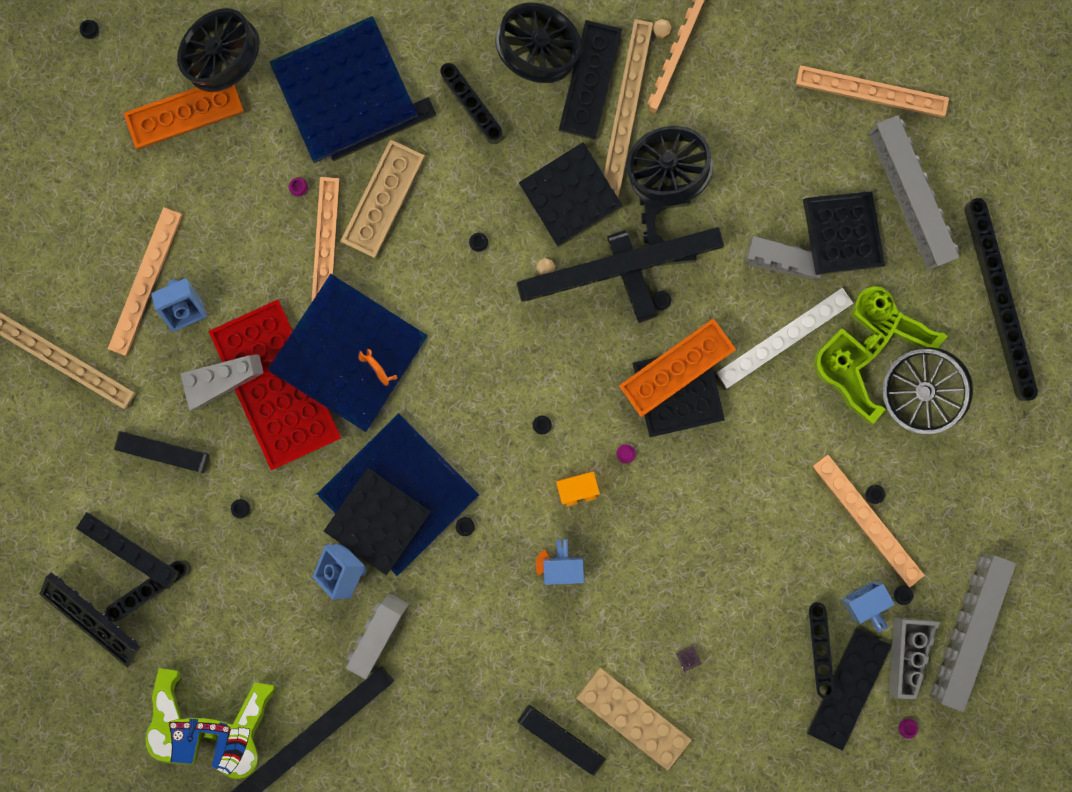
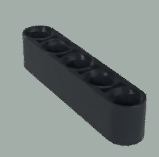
(467, 95)
(633, 282)
(161, 452)
(140, 596)
(818, 659)
(561, 740)

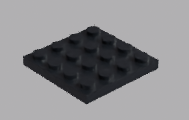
(570, 194)
(843, 232)
(688, 408)
(377, 521)

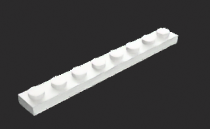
(784, 338)

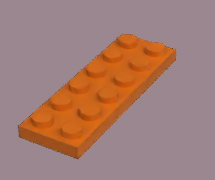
(181, 114)
(677, 367)

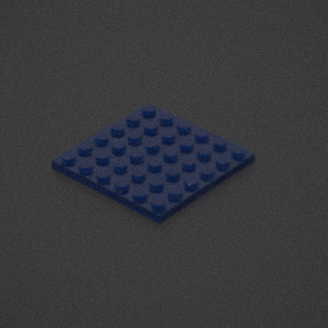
(343, 89)
(325, 350)
(416, 469)

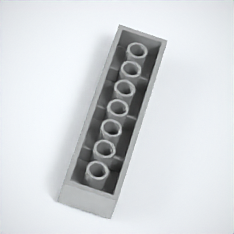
(913, 193)
(972, 631)

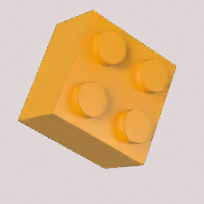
(578, 488)

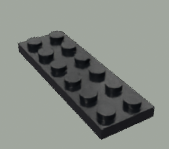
(590, 80)
(89, 619)
(852, 685)

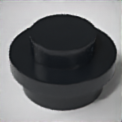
(89, 29)
(478, 242)
(661, 300)
(542, 425)
(875, 494)
(240, 508)
(465, 526)
(903, 595)

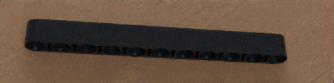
(620, 264)
(1008, 306)
(317, 732)

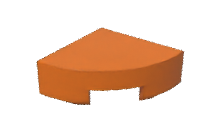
(539, 562)

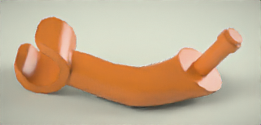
(376, 366)

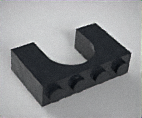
(648, 218)

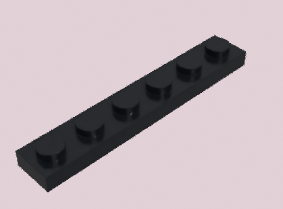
(424, 110)
(128, 550)

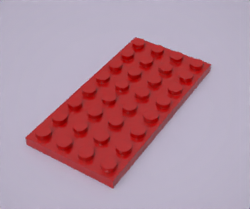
(280, 415)

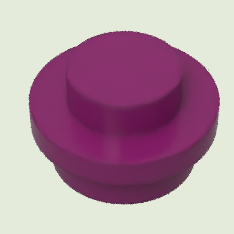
(298, 186)
(626, 453)
(908, 728)

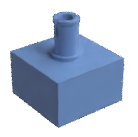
(179, 304)
(563, 568)
(338, 571)
(868, 604)

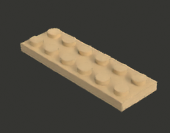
(382, 199)
(633, 719)

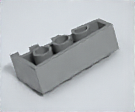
(780, 258)
(214, 381)
(376, 635)
(909, 655)

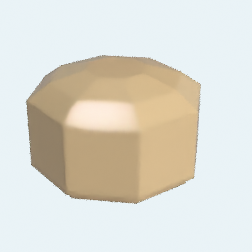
(661, 29)
(545, 266)

